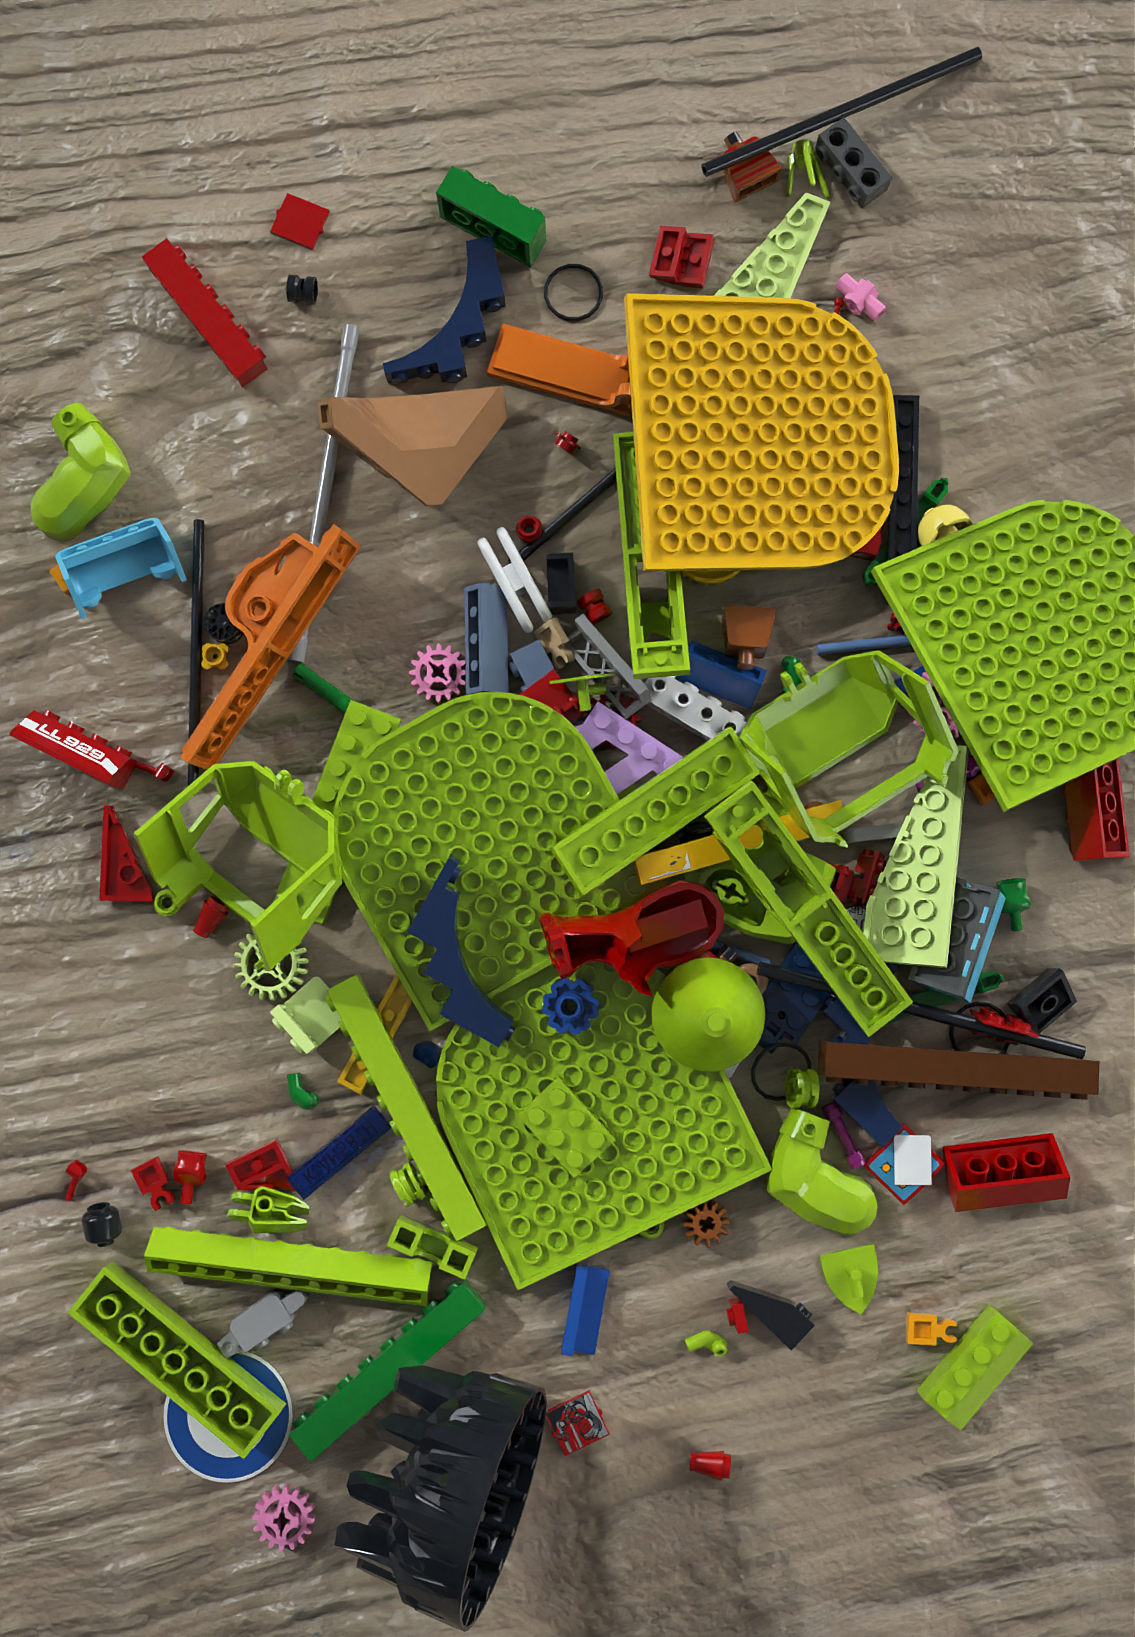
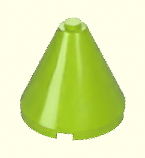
(708, 1014)

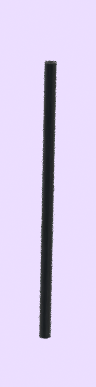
(569, 514)
(196, 636)

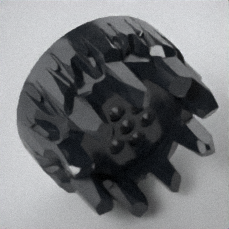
(454, 1496)

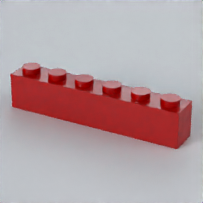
(204, 312)

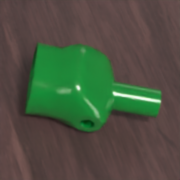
(1016, 900)

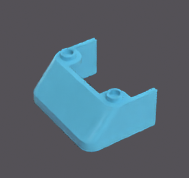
(117, 560)

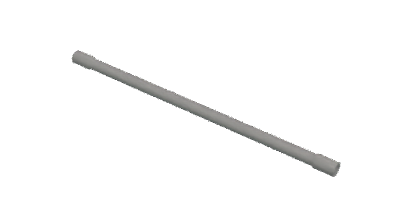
(348, 348)

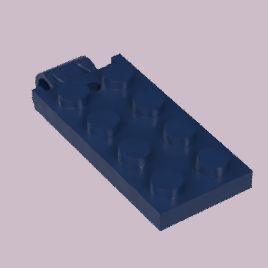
(794, 1001)

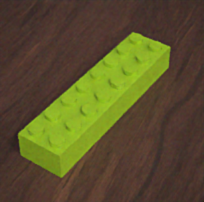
(177, 1358)

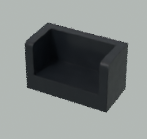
(561, 583)

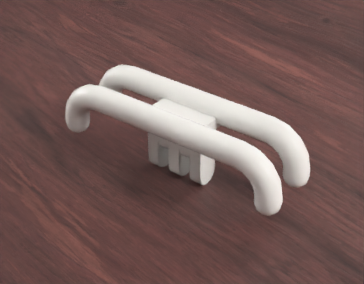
(514, 579)

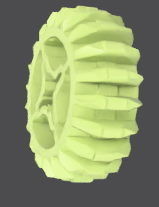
(280, 973)

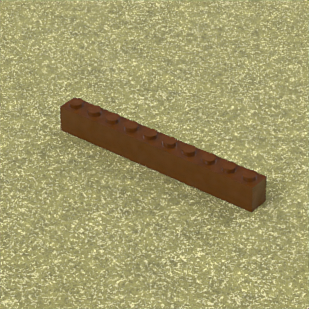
(958, 1068)

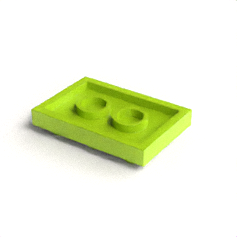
(566, 1127)

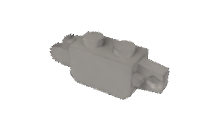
(261, 1320)

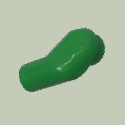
(788, 664)
(298, 1094)

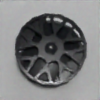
(220, 627)

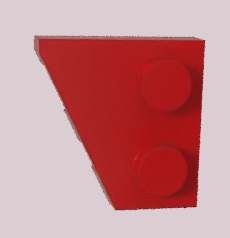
(261, 1167)

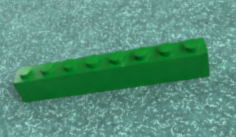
(376, 1375)

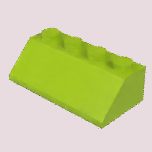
(974, 1367)

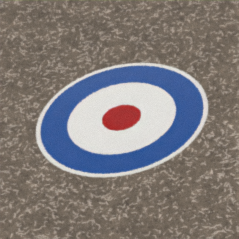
(207, 1454)

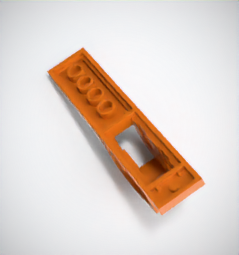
(562, 369)
(273, 612)

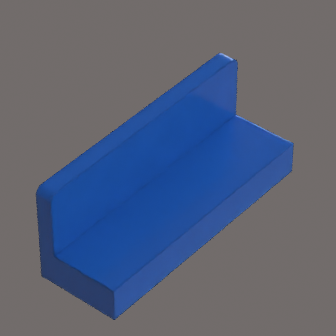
(719, 675)
(585, 1310)

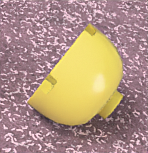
(941, 522)

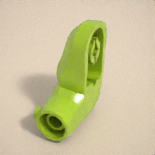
(84, 480)

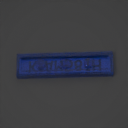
(338, 1152)

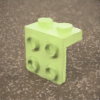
(307, 1016)

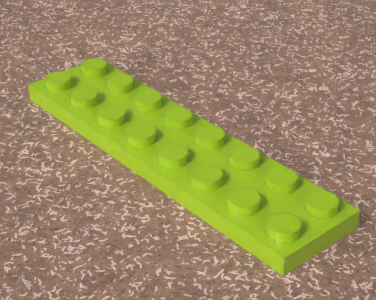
(357, 733)
(654, 811)

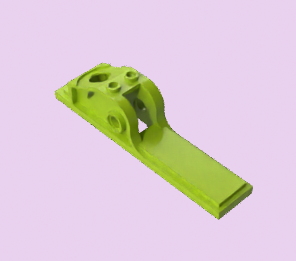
(645, 618)
(818, 926)

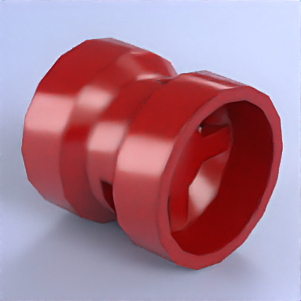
(594, 606)

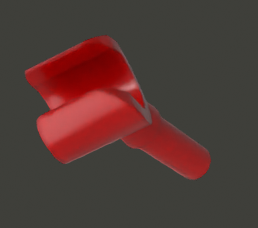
(162, 772)
(76, 1171)

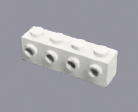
(690, 709)

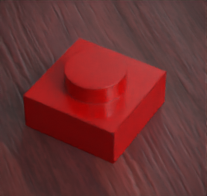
(736, 1316)

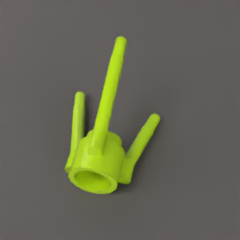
(804, 158)

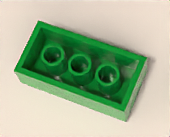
(487, 212)

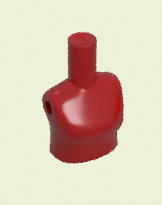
(189, 1172)

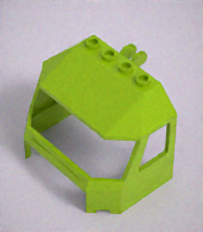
(832, 719)
(275, 815)

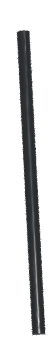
(843, 110)
(932, 1013)

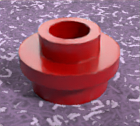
(526, 522)

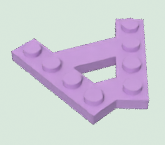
(643, 750)

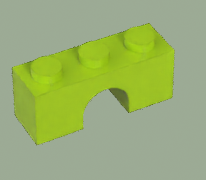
(422, 1240)

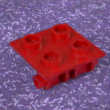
(555, 696)
(1010, 1023)

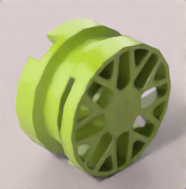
(802, 1088)
(407, 1184)

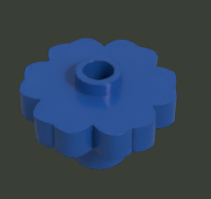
(560, 1016)

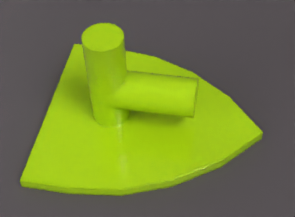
(586, 690)
(852, 1275)

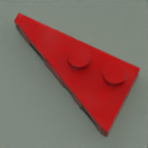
(120, 870)

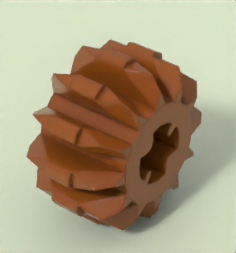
(709, 1231)

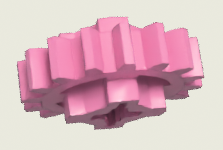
(431, 681)
(272, 1519)

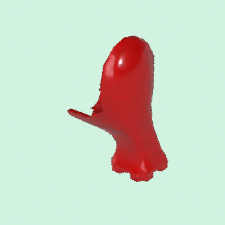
(653, 933)

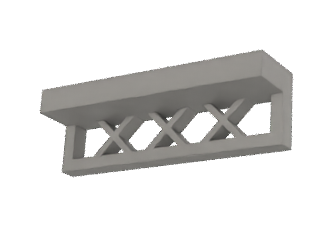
(615, 663)

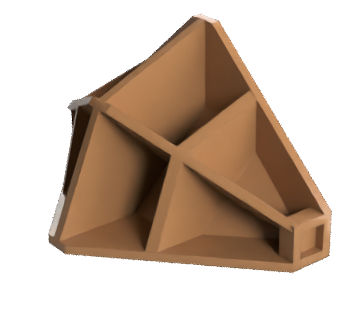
(418, 439)

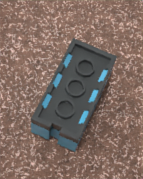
(972, 930)

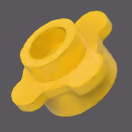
(208, 652)

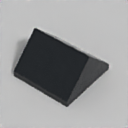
(1044, 999)

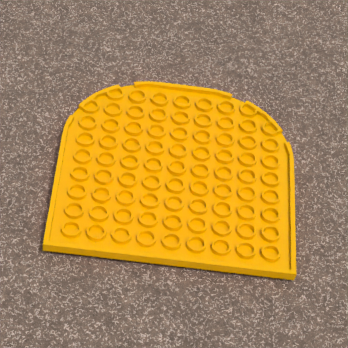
(756, 433)

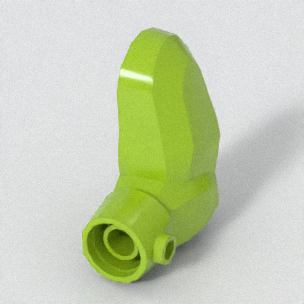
(743, 908)
(813, 1186)

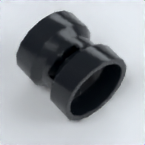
(302, 289)

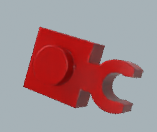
(151, 1178)

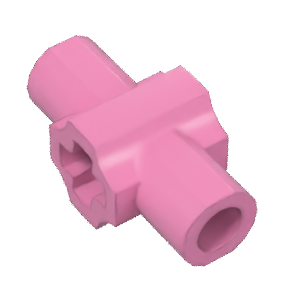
(860, 297)

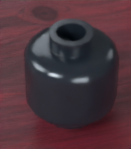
(101, 1224)

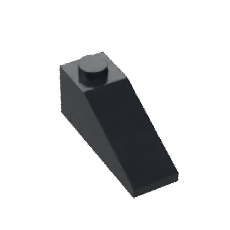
(778, 1313)

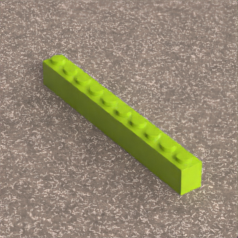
(407, 1108)
(289, 1266)

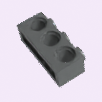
(852, 150)

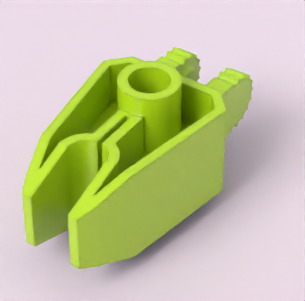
(270, 1211)

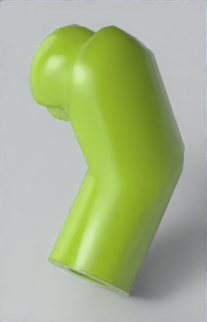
(709, 1340)

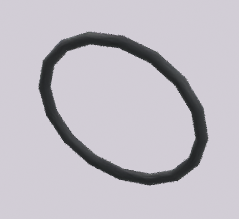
(573, 266)
(972, 1005)
(762, 1054)

